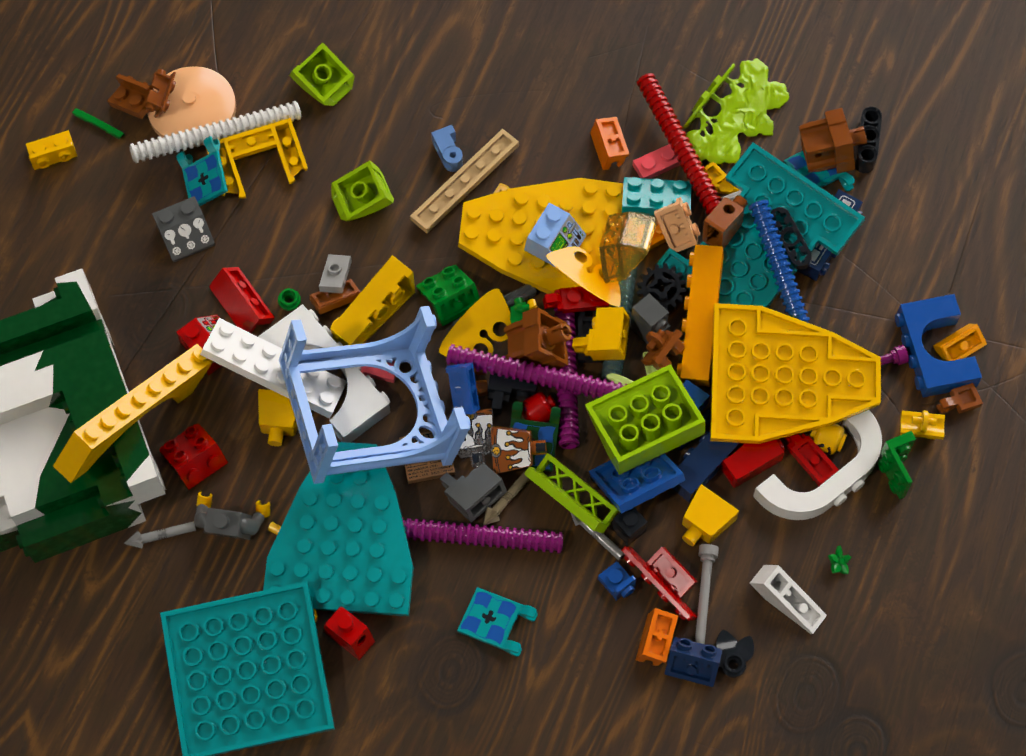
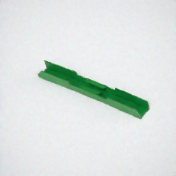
(98, 123)

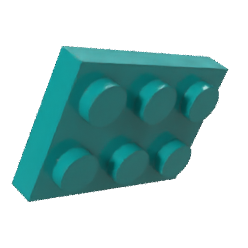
(652, 194)

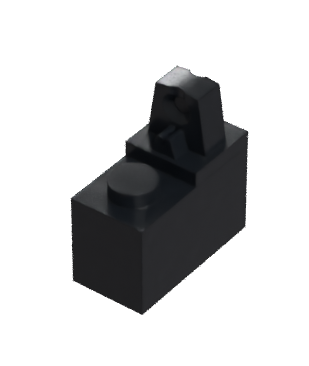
(503, 389)

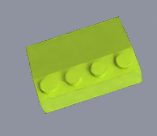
(645, 419)

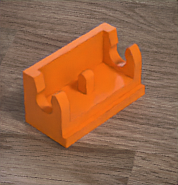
(609, 142)
(657, 637)

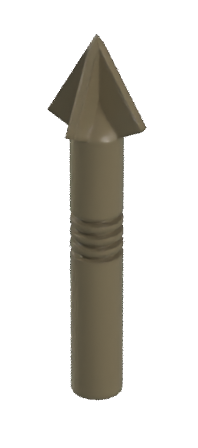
(492, 513)

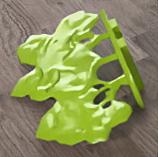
(740, 112)

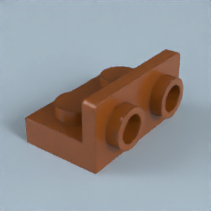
(130, 96)

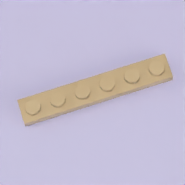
(464, 181)

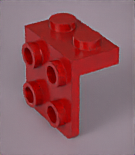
(193, 455)

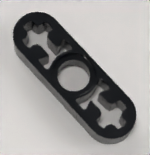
(804, 250)

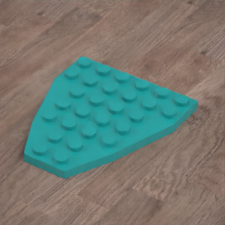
(346, 543)

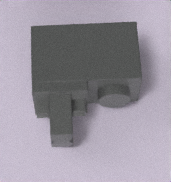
(649, 316)
(475, 492)

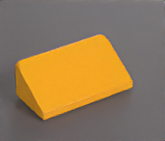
(961, 343)

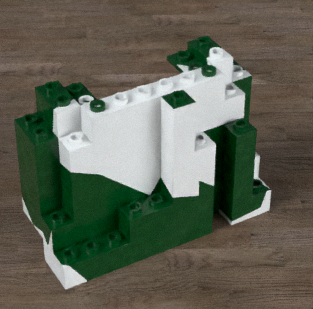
(53, 380)

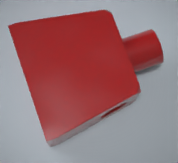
(347, 631)

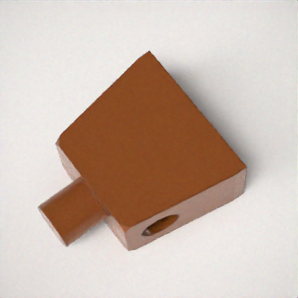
(724, 221)

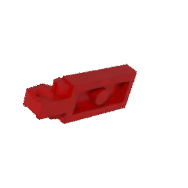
(573, 300)
(811, 457)

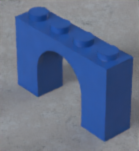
(931, 374)

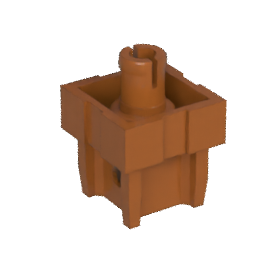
(830, 143)
(539, 339)

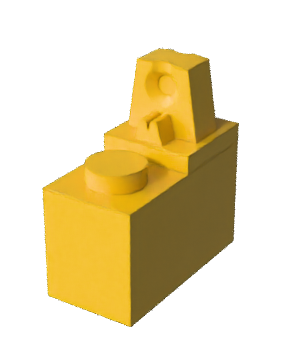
(607, 337)

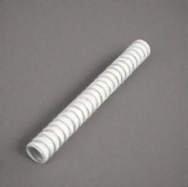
(216, 131)

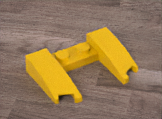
(274, 135)

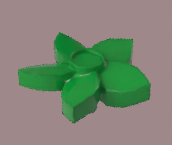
(839, 561)

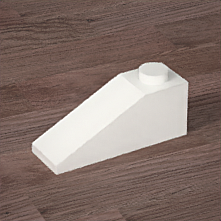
(788, 597)

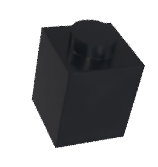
(629, 525)

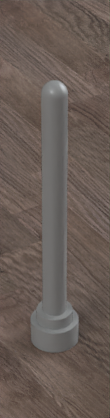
(708, 555)

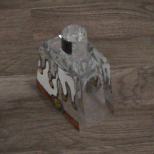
(478, 439)

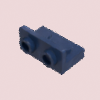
(693, 661)

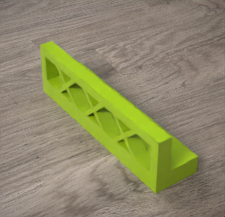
(568, 501)

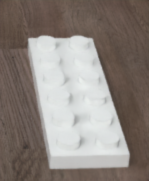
(260, 363)

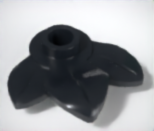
(735, 652)

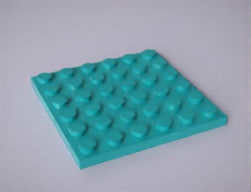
(246, 671)

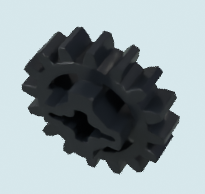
(670, 286)

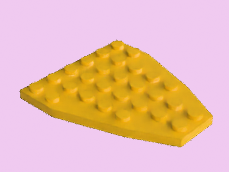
(499, 224)
(784, 376)

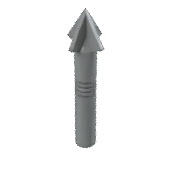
(139, 539)
(602, 539)

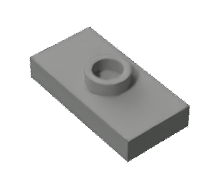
(335, 273)

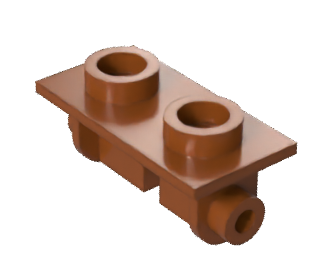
(158, 100)

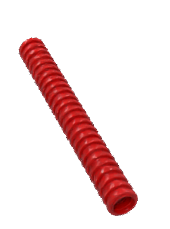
(679, 141)

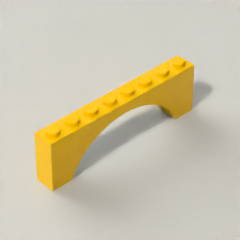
(93, 438)

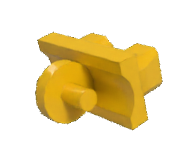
(922, 424)

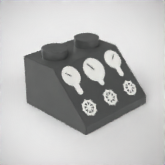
(183, 229)

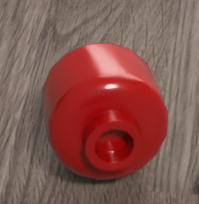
(538, 407)

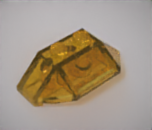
(625, 243)

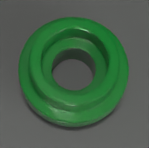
(289, 294)

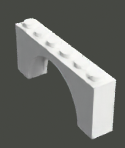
(363, 402)

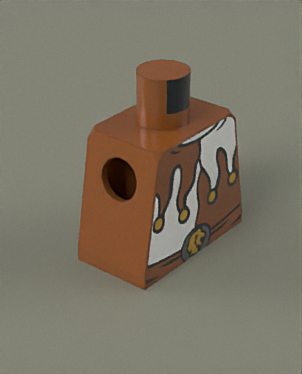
(514, 448)

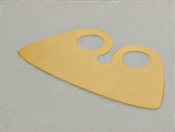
(566, 262)
(480, 316)

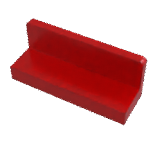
(240, 299)

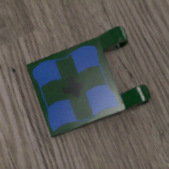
(540, 431)

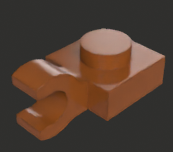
(963, 398)

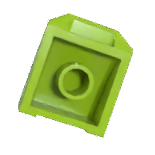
(324, 76)
(361, 192)

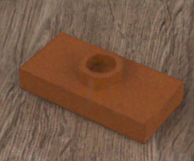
(328, 301)

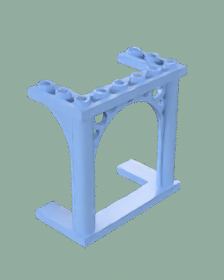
(402, 347)

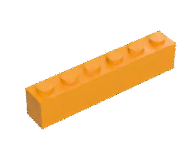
(698, 325)

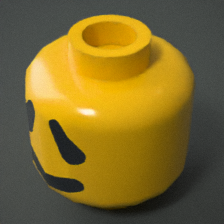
(829, 438)

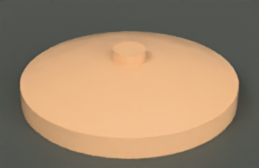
(197, 100)

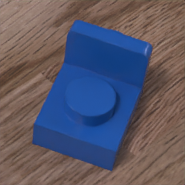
(617, 581)

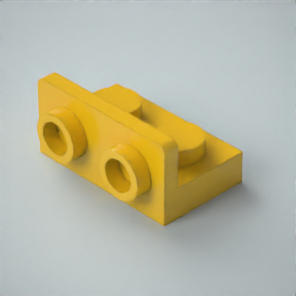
(51, 150)

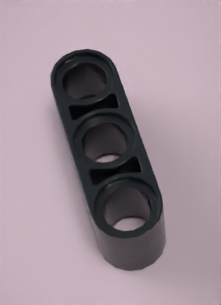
(871, 148)

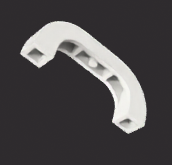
(805, 505)

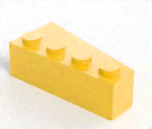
(375, 303)

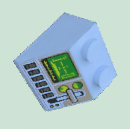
(552, 232)

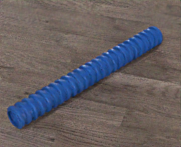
(778, 260)

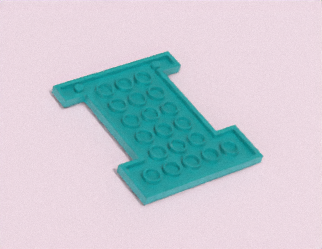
(816, 213)

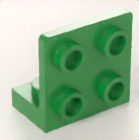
(449, 293)
(890, 463)

